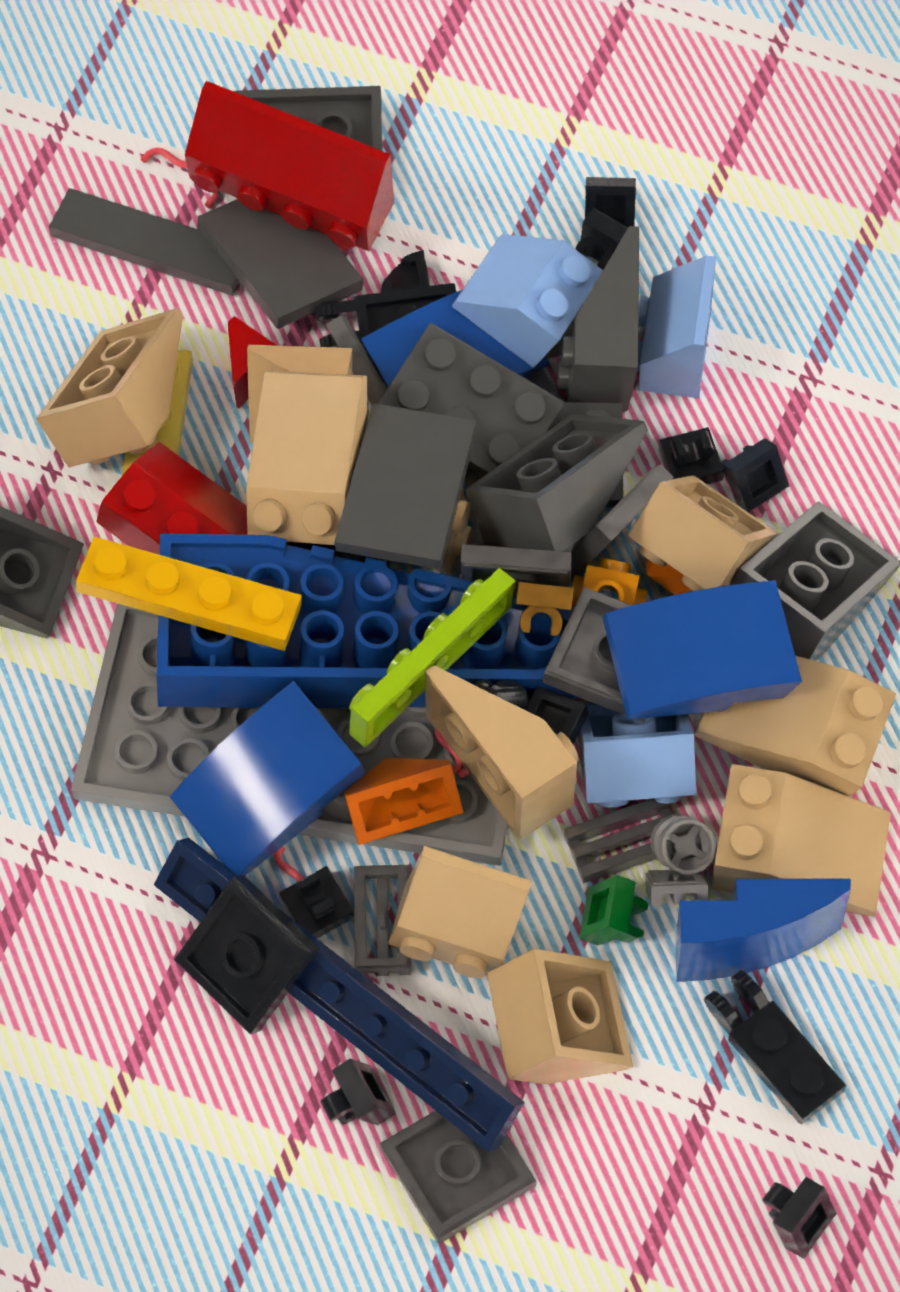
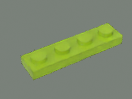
(442, 645)

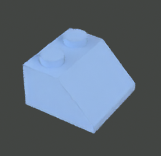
(527, 293)
(676, 329)
(636, 758)

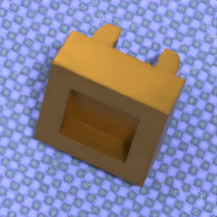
(543, 599)

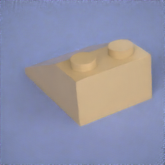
(116, 392)
(304, 454)
(817, 732)
(505, 749)
(799, 831)

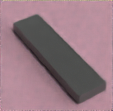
(141, 240)

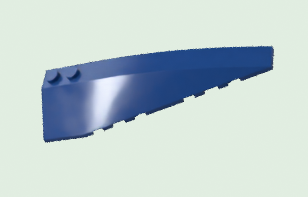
(345, 634)

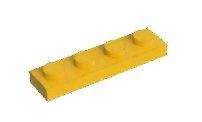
(189, 593)

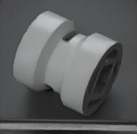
(692, 850)

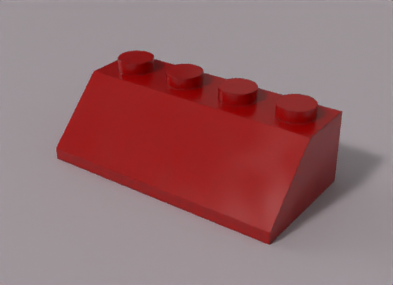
(289, 167)

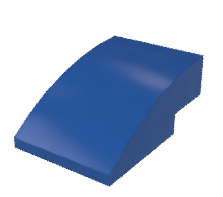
(395, 341)
(702, 650)
(267, 781)
(758, 927)

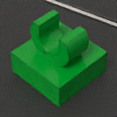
(609, 911)

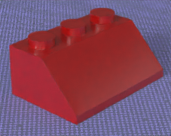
(168, 497)

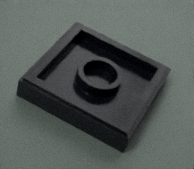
(246, 954)

